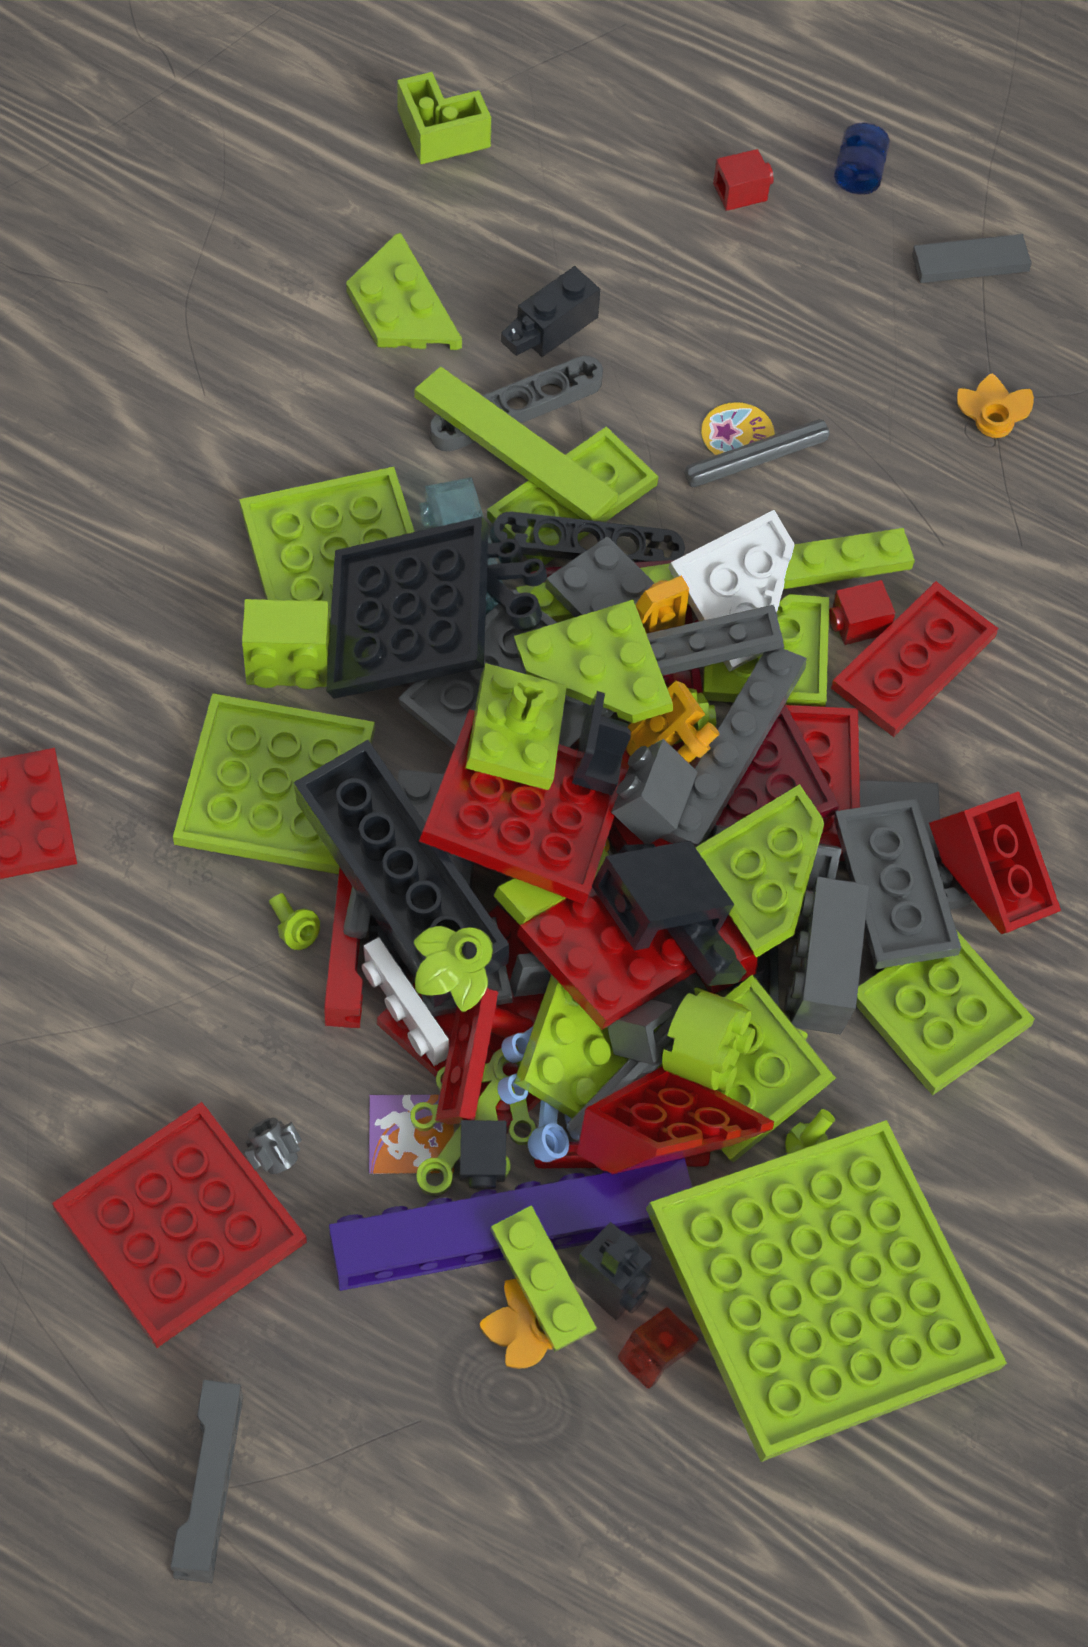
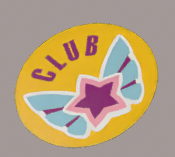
(734, 426)

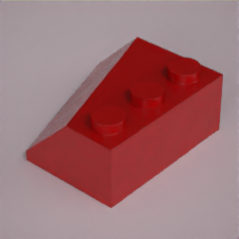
(662, 1122)

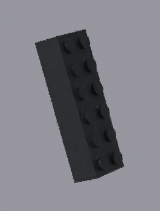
(377, 845)

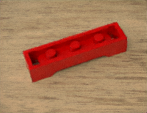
(344, 984)

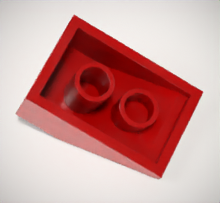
(997, 861)

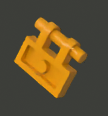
(674, 726)

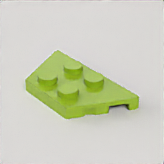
(400, 301)

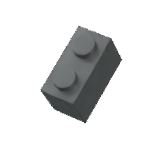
(654, 791)

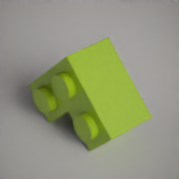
(442, 125)

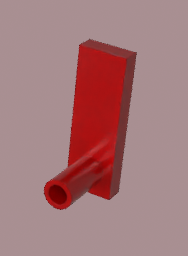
(468, 1055)

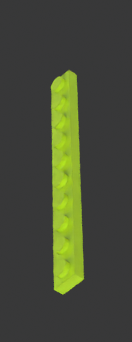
(809, 564)

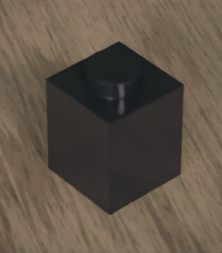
(483, 1153)

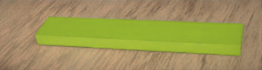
(516, 445)

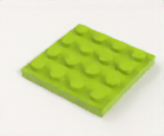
(302, 526)
(245, 775)

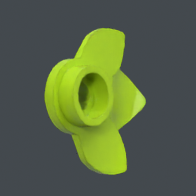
(449, 969)

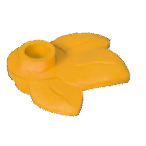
(994, 403)
(516, 1329)

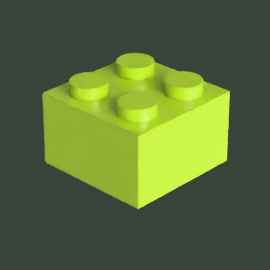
(286, 643)

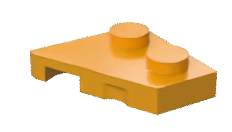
(663, 605)

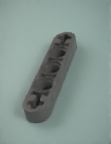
(531, 392)

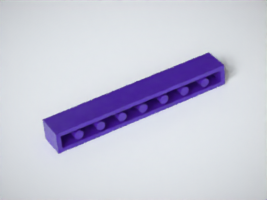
(458, 1232)

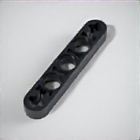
(568, 531)

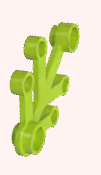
(485, 1111)

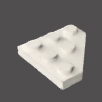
(738, 572)

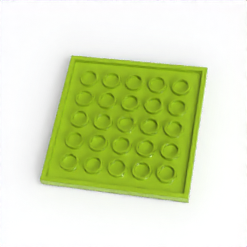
(824, 1289)

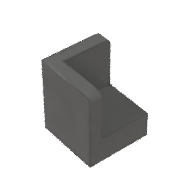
(634, 1033)

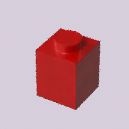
(742, 179)
(861, 612)

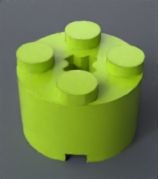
(708, 1039)

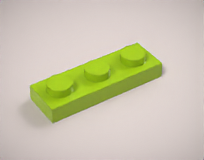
(543, 1278)

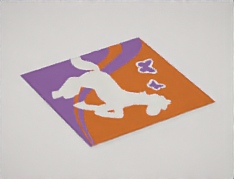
(395, 1142)

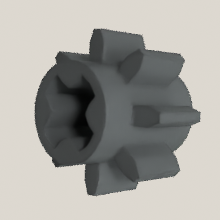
(272, 1145)

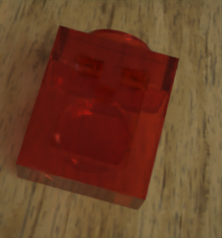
(656, 1346)

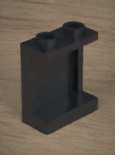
(660, 891)

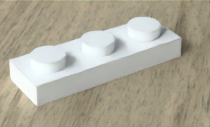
(404, 1002)

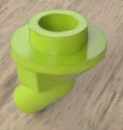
(297, 928)
(809, 1133)

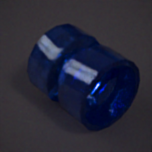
(862, 158)

